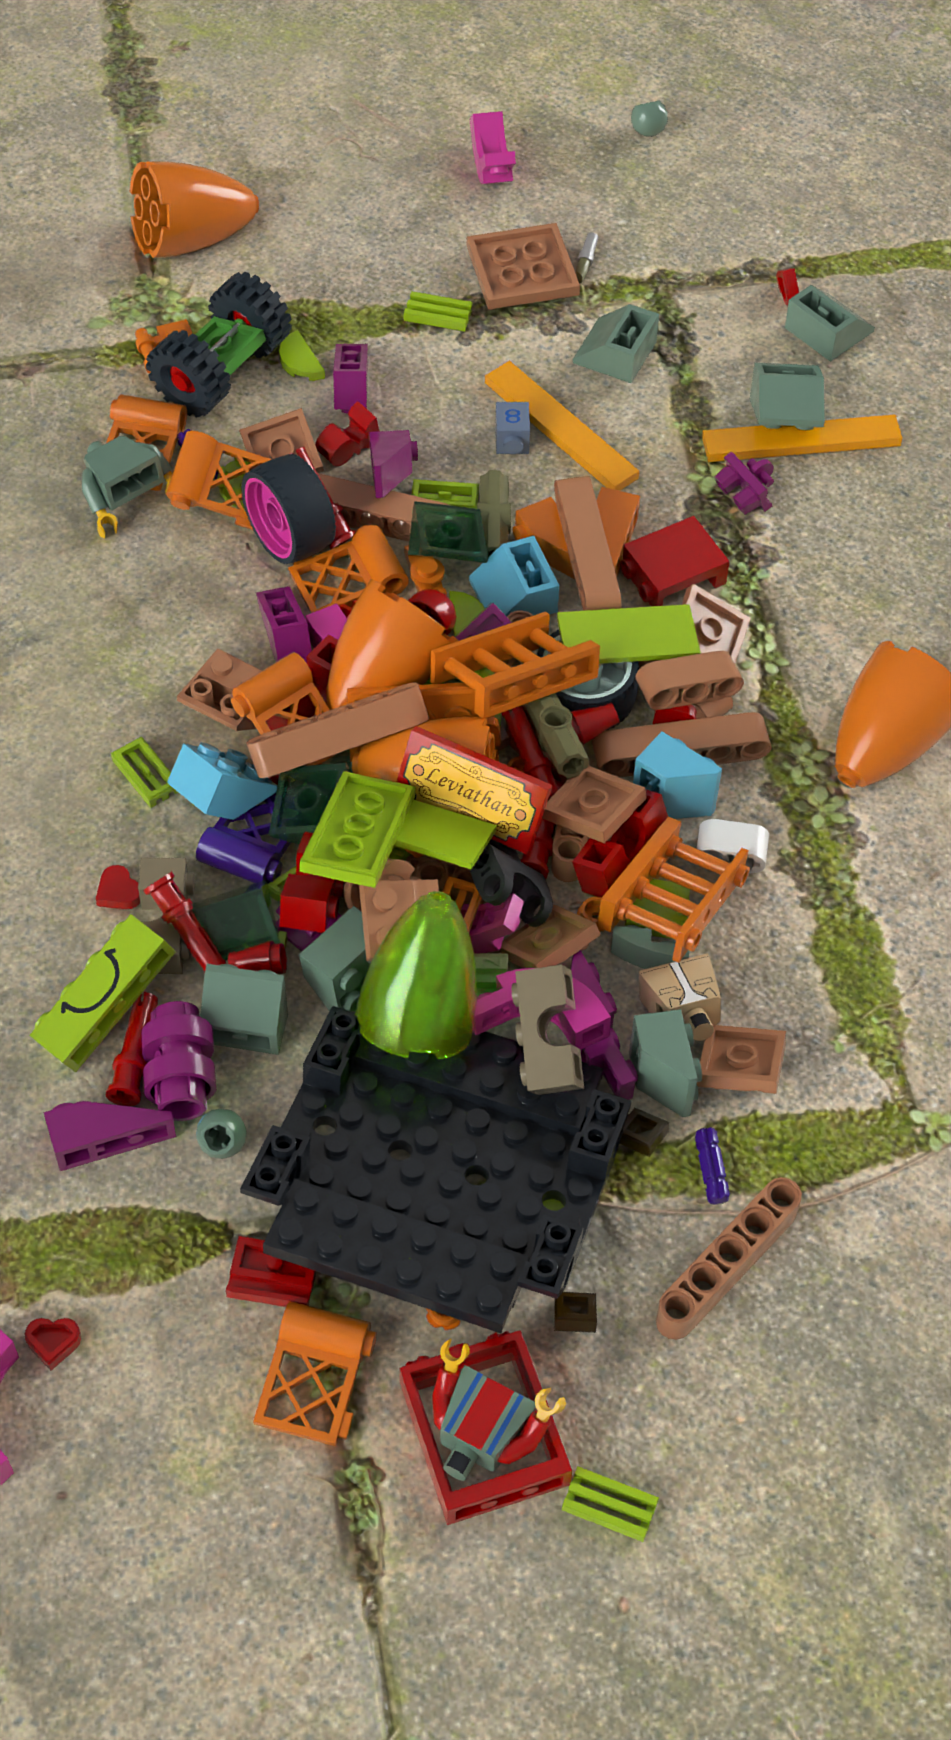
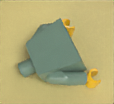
(119, 474)

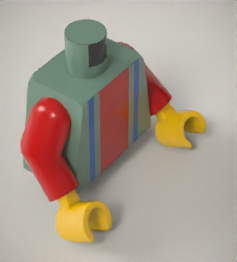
(484, 1418)

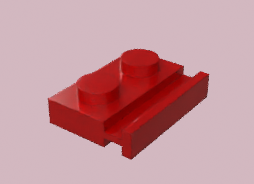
(267, 1278)

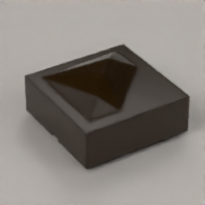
(643, 1132)
(575, 1312)

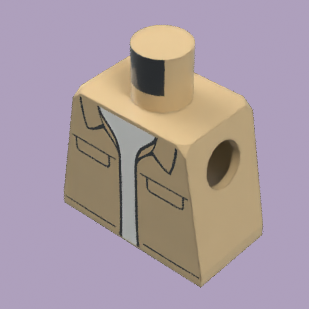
(686, 987)

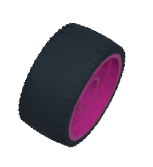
(288, 508)

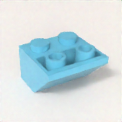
(517, 579)
(681, 775)
(219, 781)

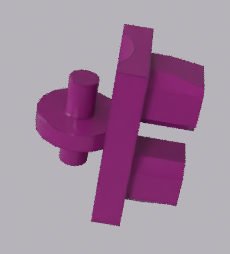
(750, 480)

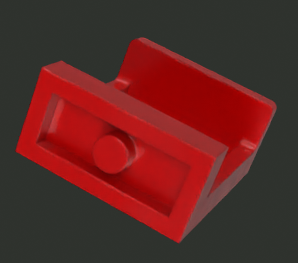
(673, 561)

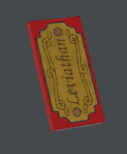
(475, 787)

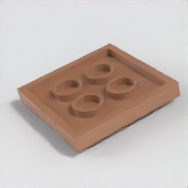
(522, 266)

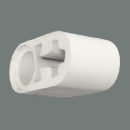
(726, 839)

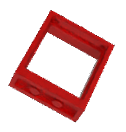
(504, 1489)

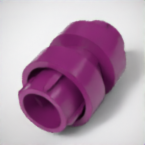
(178, 1060)

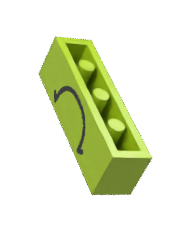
(102, 992)

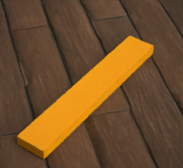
(563, 427)
(788, 440)

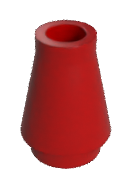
(593, 721)
(263, 956)

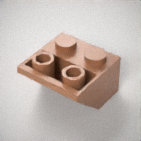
(213, 686)

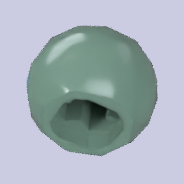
(649, 118)
(221, 1133)

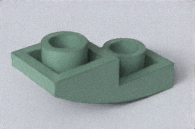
(635, 947)

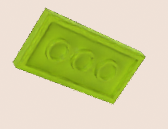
(358, 829)

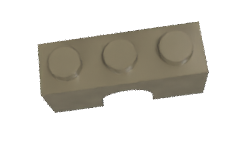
(150, 871)
(540, 996)

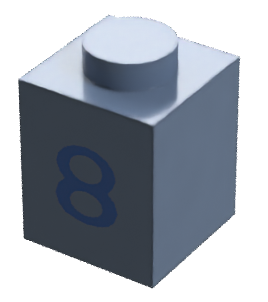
(512, 428)

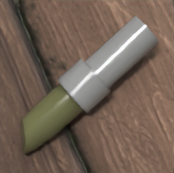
(586, 256)

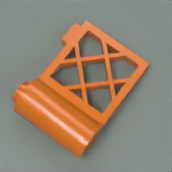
(148, 422)
(196, 472)
(369, 555)
(274, 691)
(324, 1339)

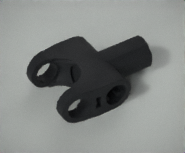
(501, 873)

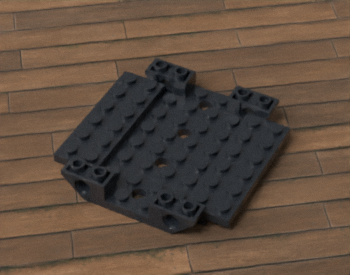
(417, 1221)

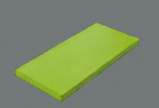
(632, 632)
(444, 834)

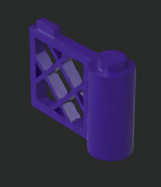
(243, 851)

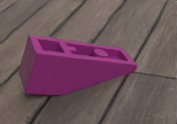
(350, 376)
(391, 459)
(284, 623)
(97, 1131)

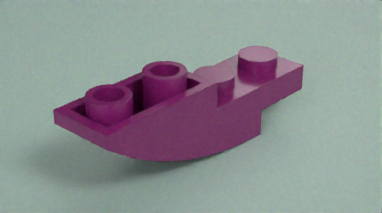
(605, 1053)

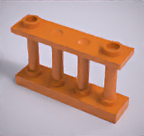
(518, 684)
(650, 864)

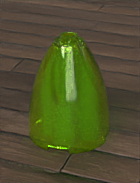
(421, 982)

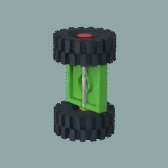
(198, 366)

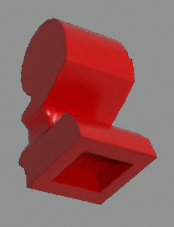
(339, 444)

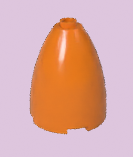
(186, 207)
(383, 645)
(892, 714)
(384, 756)

